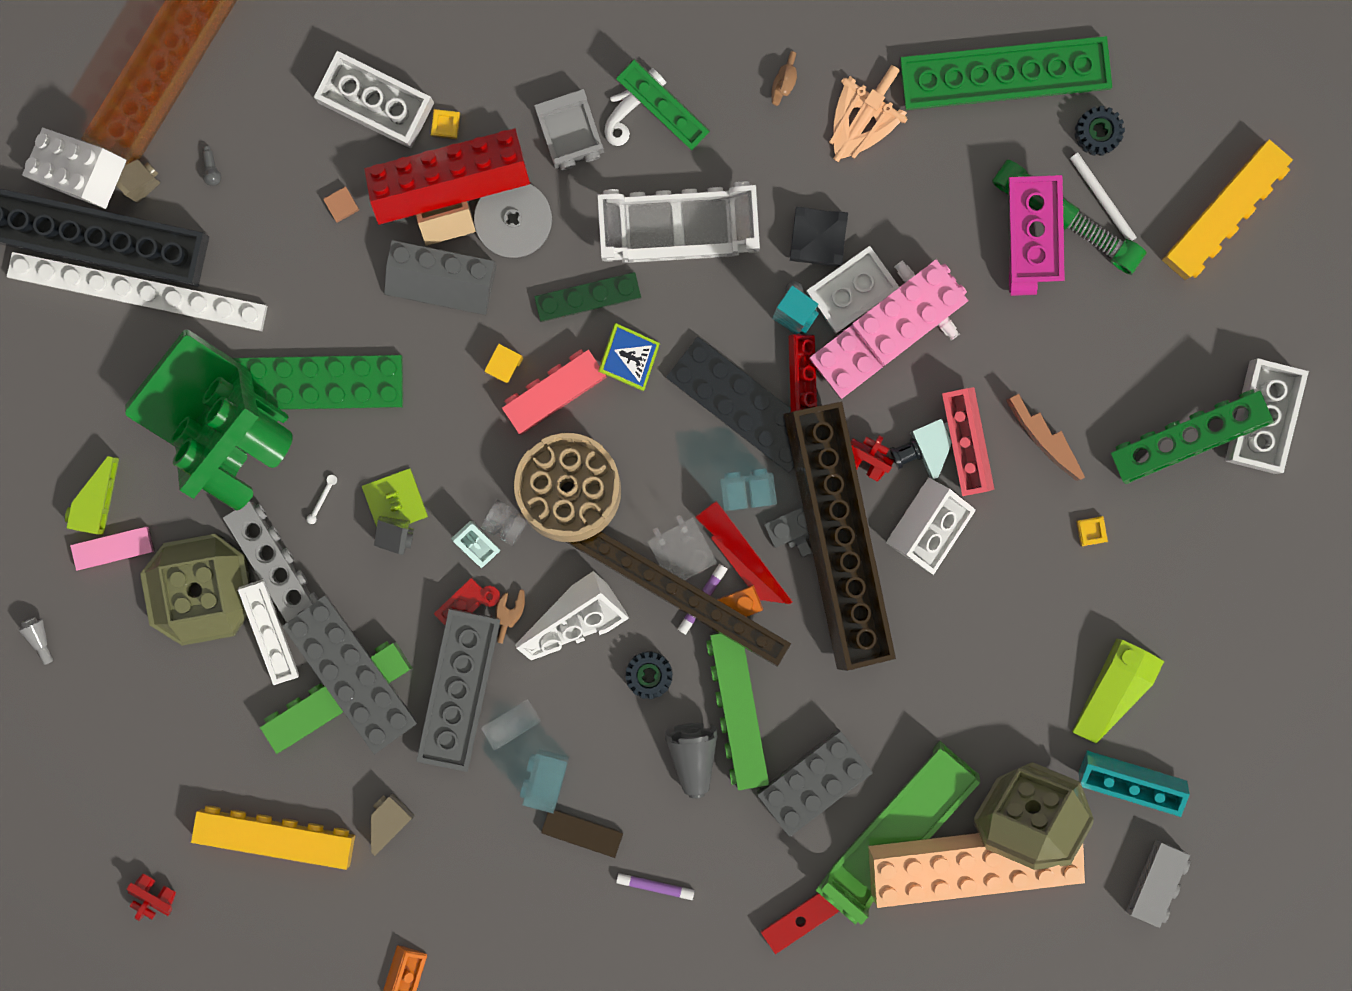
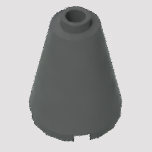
(693, 756)

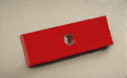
(802, 372)
(786, 930)

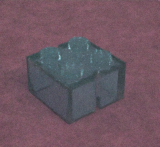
(760, 488)
(545, 780)

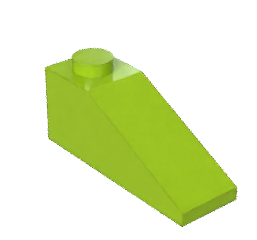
(92, 504)

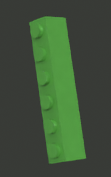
(320, 707)
(739, 712)

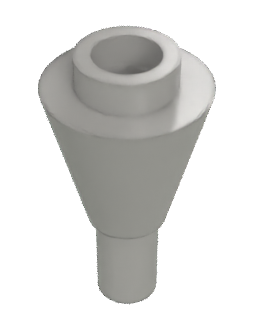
(34, 633)

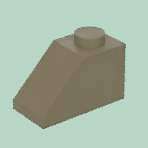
(137, 180)
(387, 821)

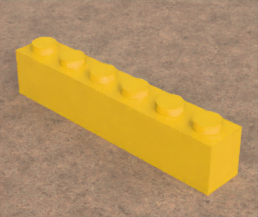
(1227, 209)
(273, 838)

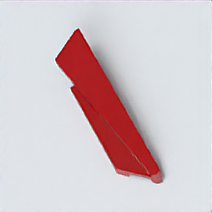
(741, 554)

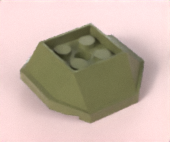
(168, 594)
(1040, 838)

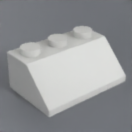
(931, 525)

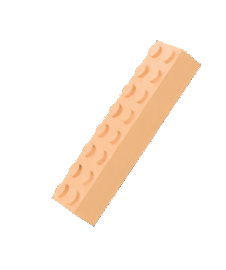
(955, 869)

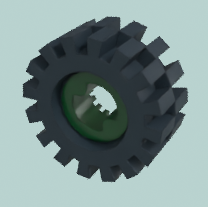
(1110, 123)
(662, 677)

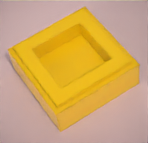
(445, 124)
(1092, 531)

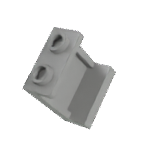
(569, 130)

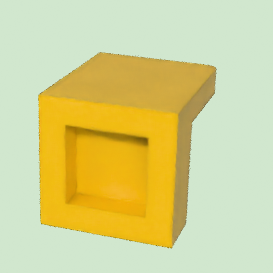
(503, 363)

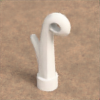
(627, 104)

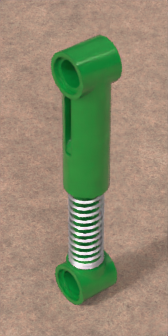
(1124, 254)

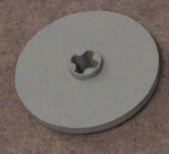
(513, 239)

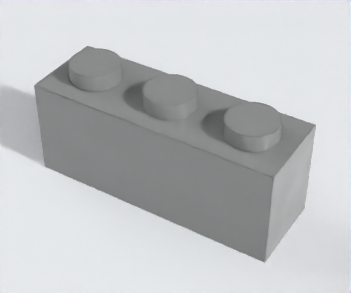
(1158, 884)

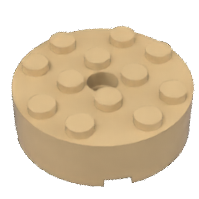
(583, 509)

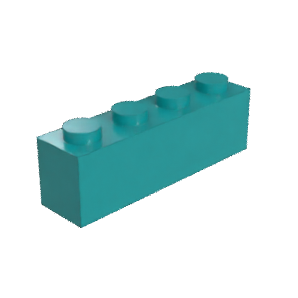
(796, 311)
(1134, 783)

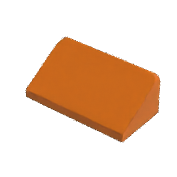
(405, 970)

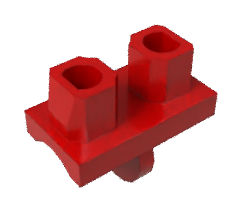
(873, 455)
(141, 891)

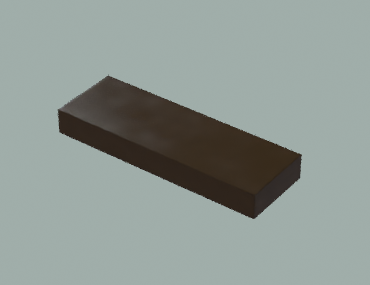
(582, 833)

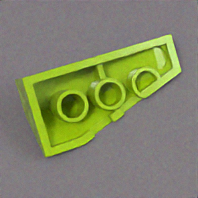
(1121, 683)

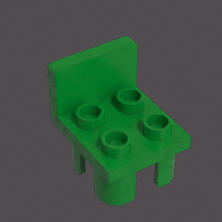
(211, 416)

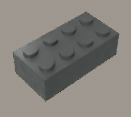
(814, 782)

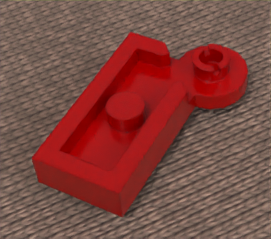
(468, 599)

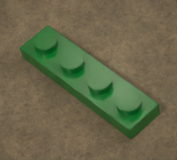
(662, 104)

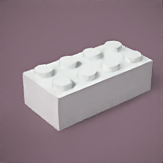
(374, 99)
(74, 167)
(1282, 391)

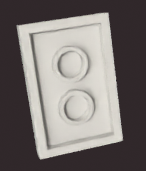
(852, 289)

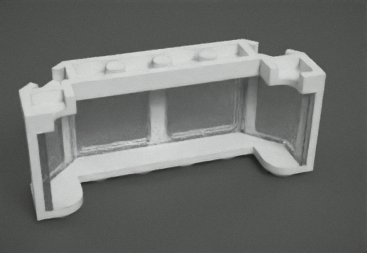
(678, 224)

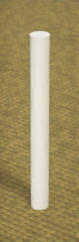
(1102, 196)

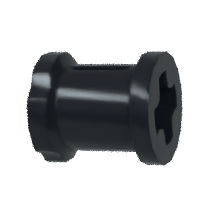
(906, 453)

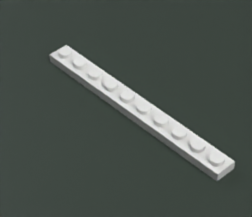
(137, 291)

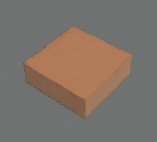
(341, 204)

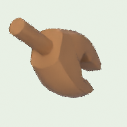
(784, 80)
(507, 616)

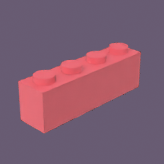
(553, 392)
(968, 441)

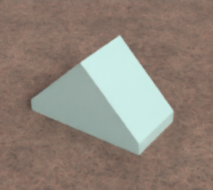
(475, 544)

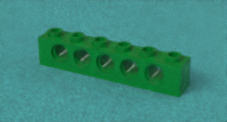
(1258, 417)

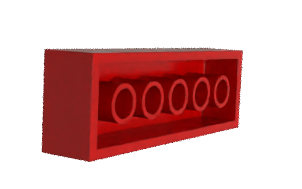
(446, 176)

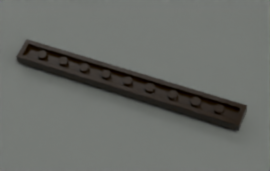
(685, 597)

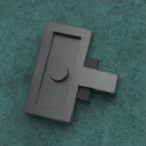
(790, 529)

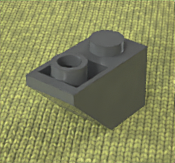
(393, 534)

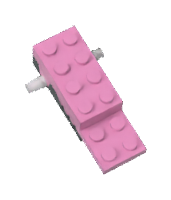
(891, 327)

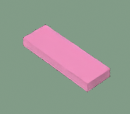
(112, 548)

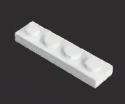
(268, 632)

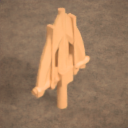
(849, 140)

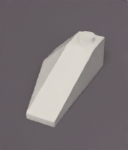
(581, 611)

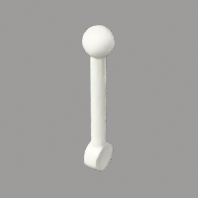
(331, 480)

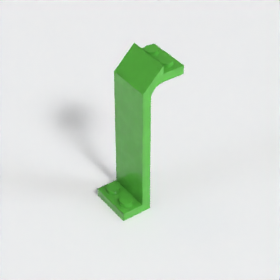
(910, 816)

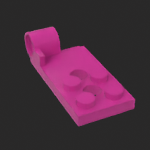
(1033, 257)

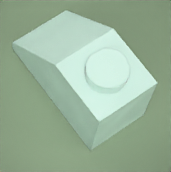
(934, 445)

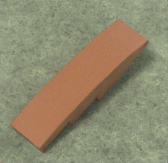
(1052, 445)

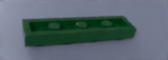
(587, 297)

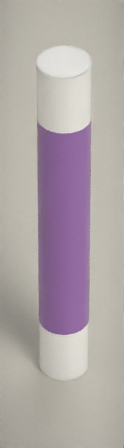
(709, 589)
(655, 886)

